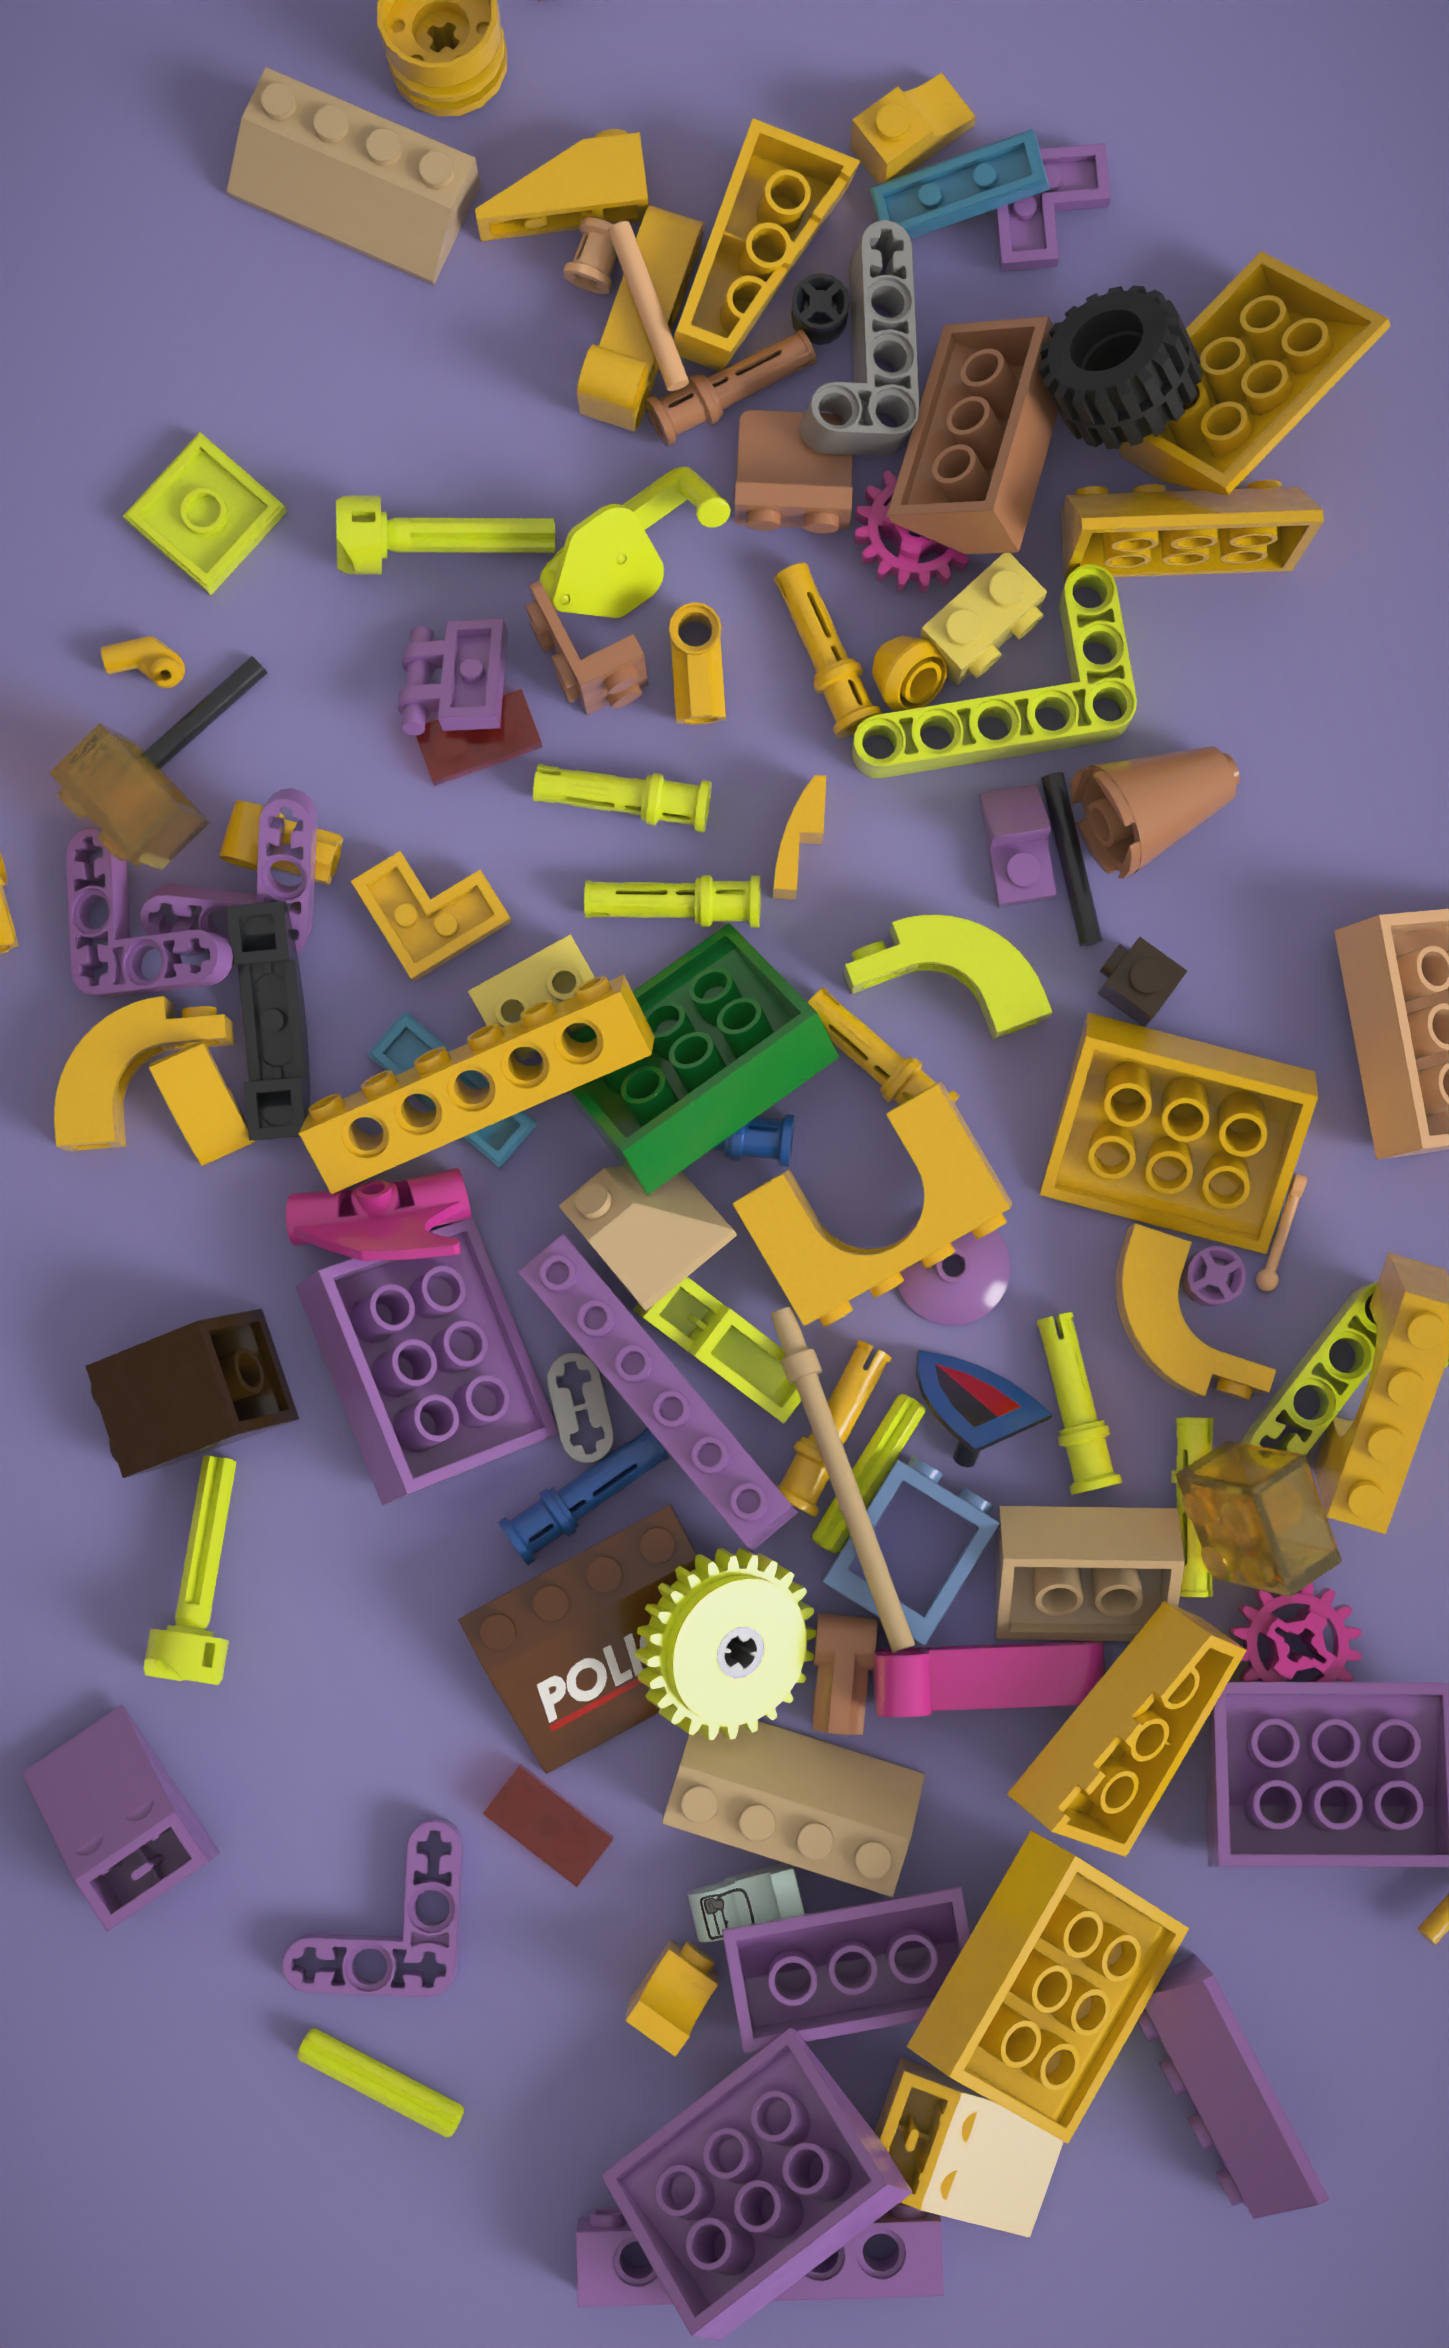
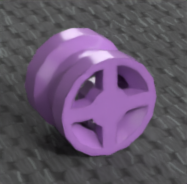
(1222, 1271)

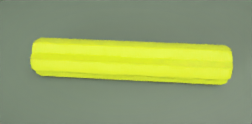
(872, 1467)
(380, 2082)

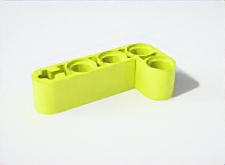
(1319, 1374)

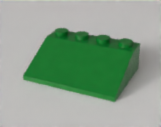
(721, 1055)

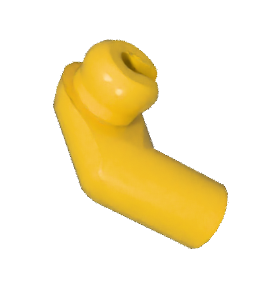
(148, 656)

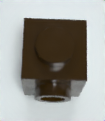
(1140, 980)

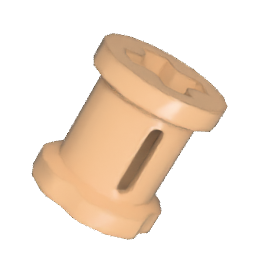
(593, 258)

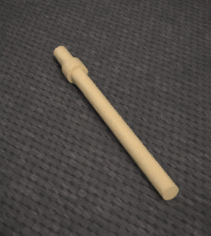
(803, 1369)

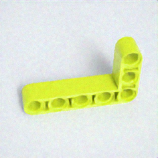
(1018, 709)

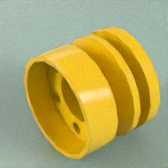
(444, 52)

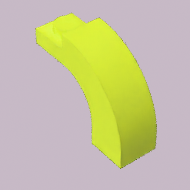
(967, 951)

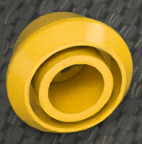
(908, 672)

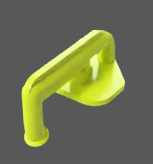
(608, 556)

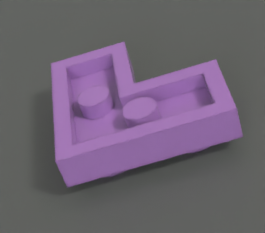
(1028, 226)

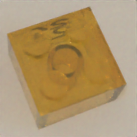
(128, 797)
(1258, 1518)

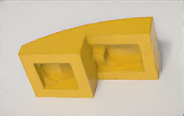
(803, 826)
(201, 1102)

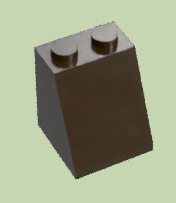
(191, 1391)

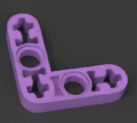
(271, 831)
(122, 952)
(417, 1937)

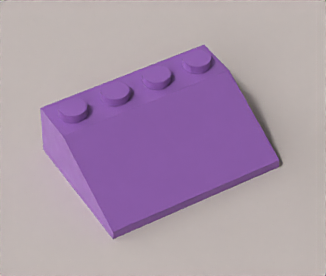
(426, 1363)
(1329, 1775)
(754, 2187)

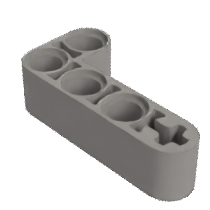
(873, 339)

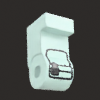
(745, 1900)

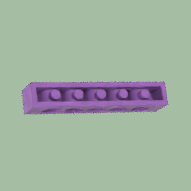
(658, 1393)
(849, 2273)

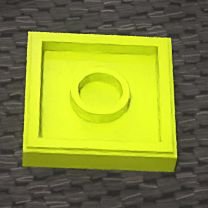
(205, 513)

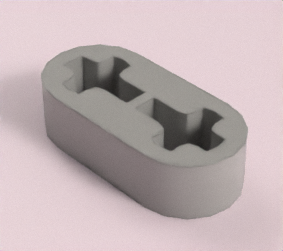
(566, 1411)

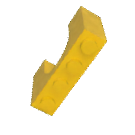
(825, 1273)
(1368, 1458)

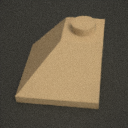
(647, 1238)

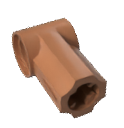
(843, 1660)

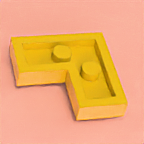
(426, 929)

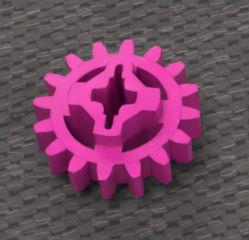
(910, 548)
(1311, 1620)

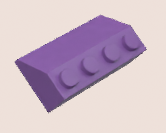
(844, 1966)
(1230, 2094)

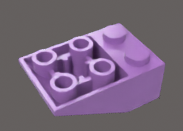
(117, 1818)

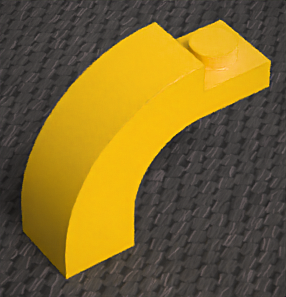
(109, 1055)
(1153, 1322)

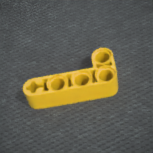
(623, 366)

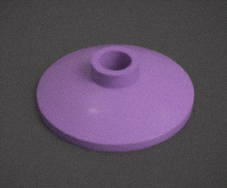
(964, 1297)

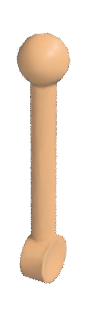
(1267, 1278)

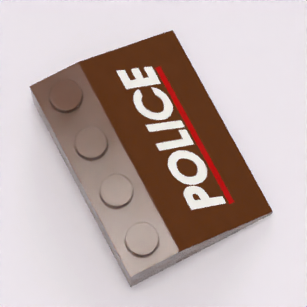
(570, 1639)

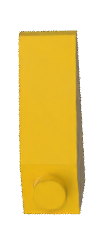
(590, 179)

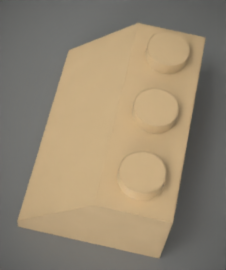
(1084, 1571)

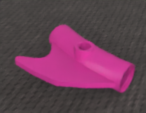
(382, 1217)

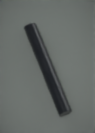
(205, 712)
(1071, 859)

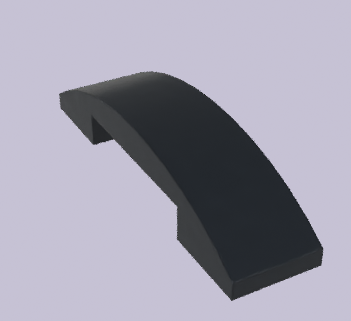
(272, 1019)

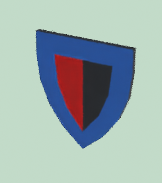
(974, 1403)

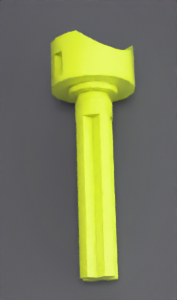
(366, 535)
(187, 1648)

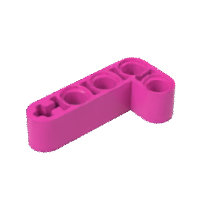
(985, 1676)

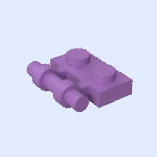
(471, 676)

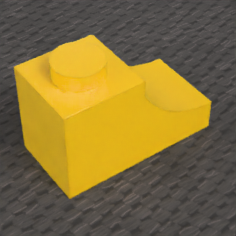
(909, 128)
(673, 1995)

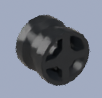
(821, 296)

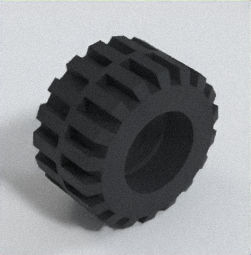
(1120, 367)

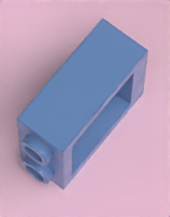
(966, 1505)

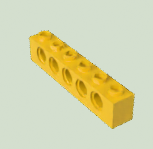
(350, 1156)

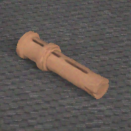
(708, 396)

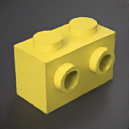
(984, 616)
(543, 976)

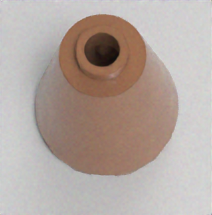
(1149, 803)

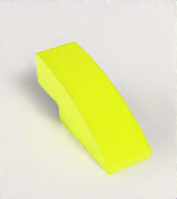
(725, 1346)

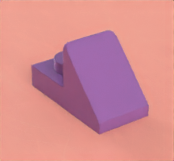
(1018, 845)

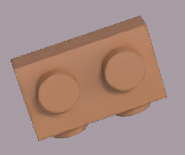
(787, 481)
(597, 680)

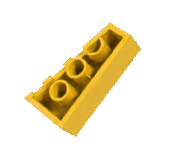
(764, 225)
(1130, 1732)

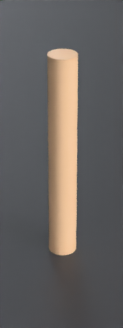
(648, 306)

